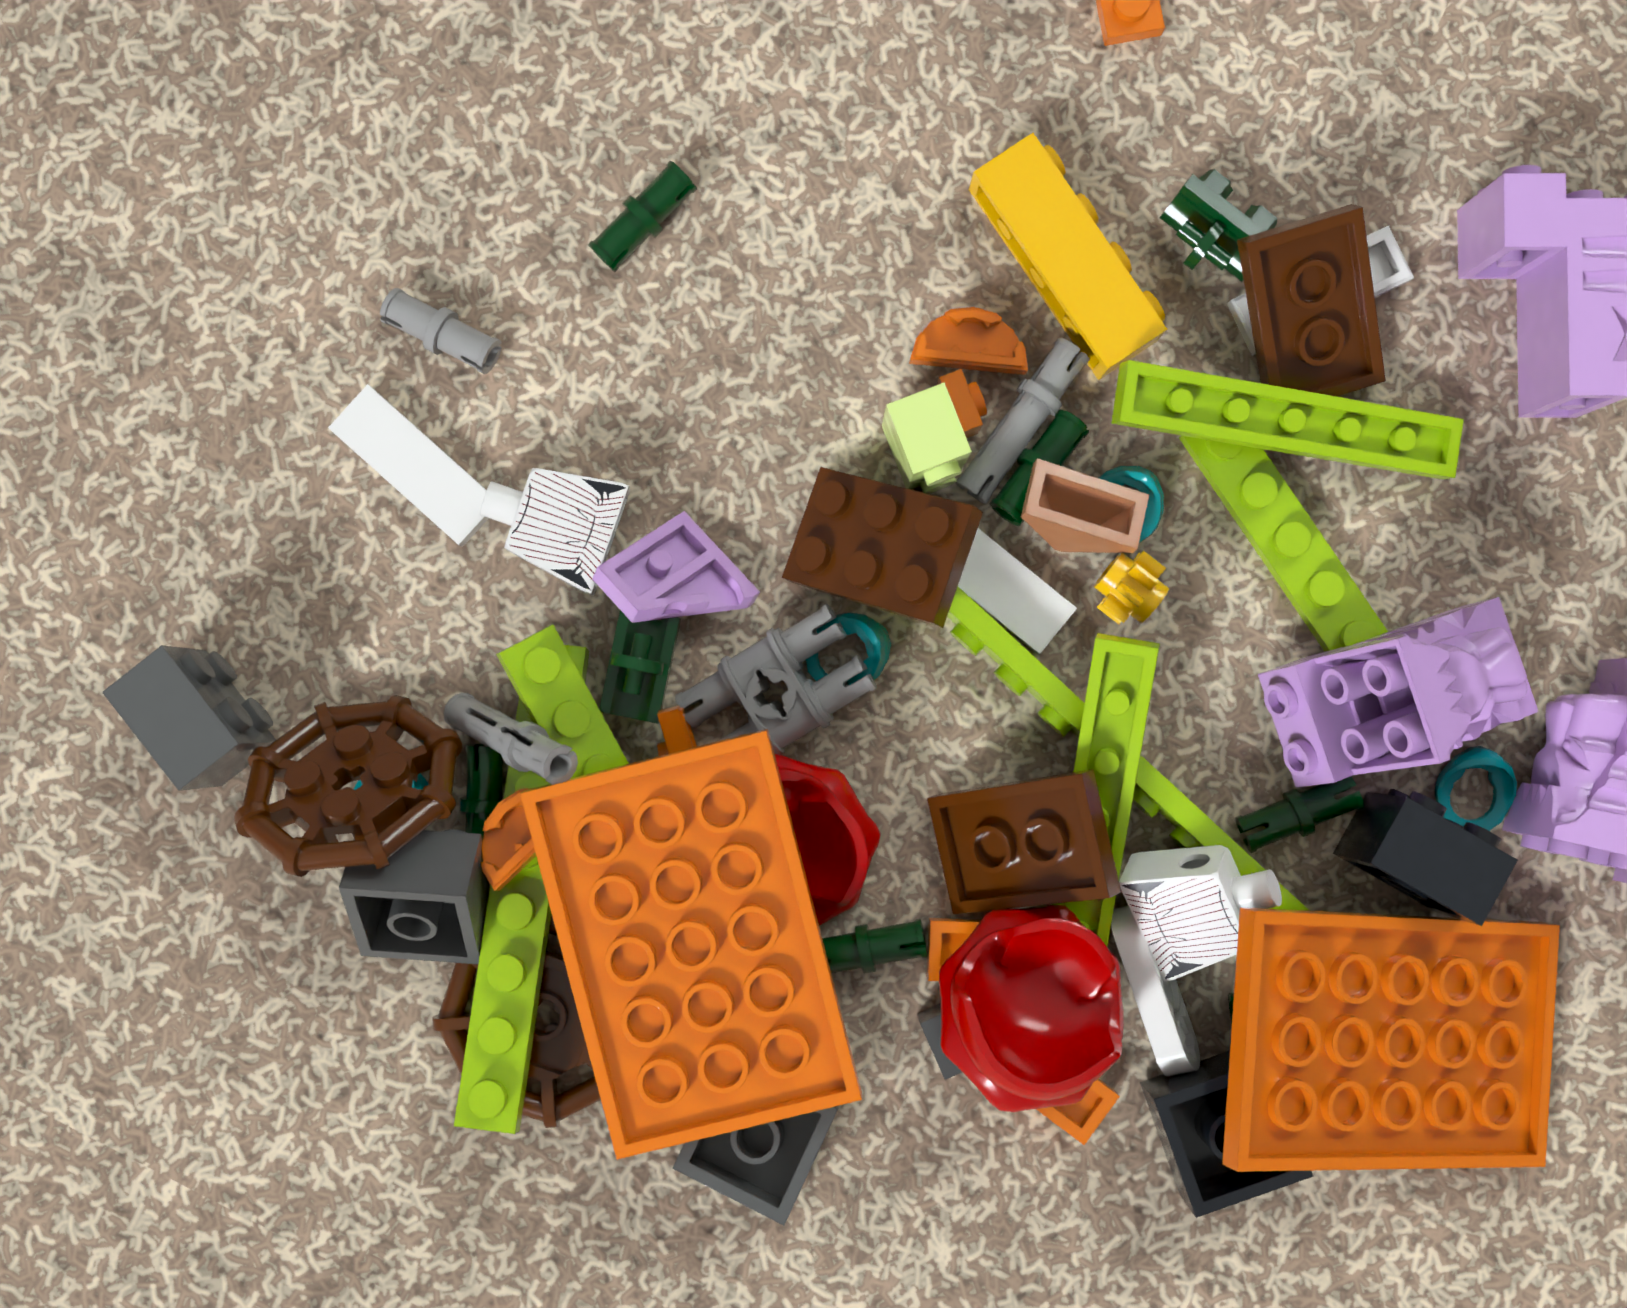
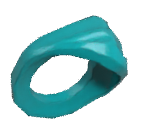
(1145, 482)
(871, 633)
(1499, 775)

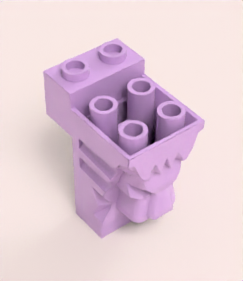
(1568, 280)
(1398, 696)
(1580, 777)

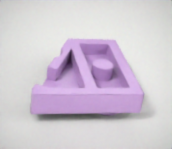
(674, 575)

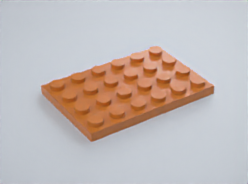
(692, 944)
(1389, 1042)

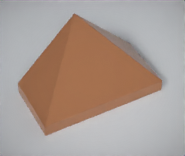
(1083, 511)

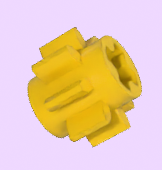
(1131, 587)

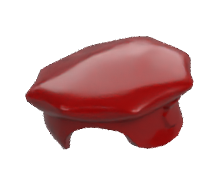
(831, 834)
(1032, 1008)

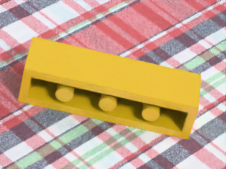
(1067, 255)

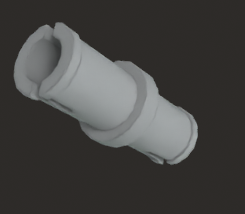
(440, 330)

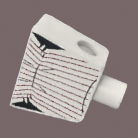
(560, 522)
(1192, 903)

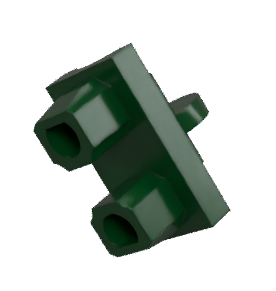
(1212, 223)
(639, 668)

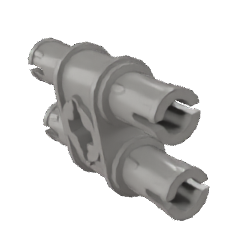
(780, 659)

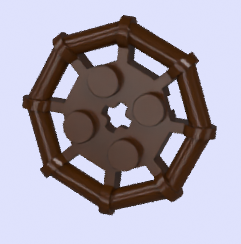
(379, 813)
(553, 1050)

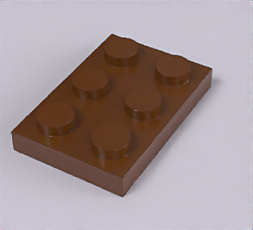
(1314, 304)
(883, 546)
(1024, 843)

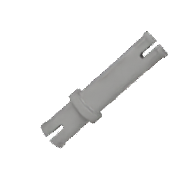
(1036, 401)
(522, 744)

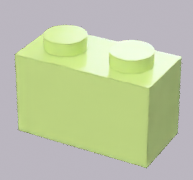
(926, 439)

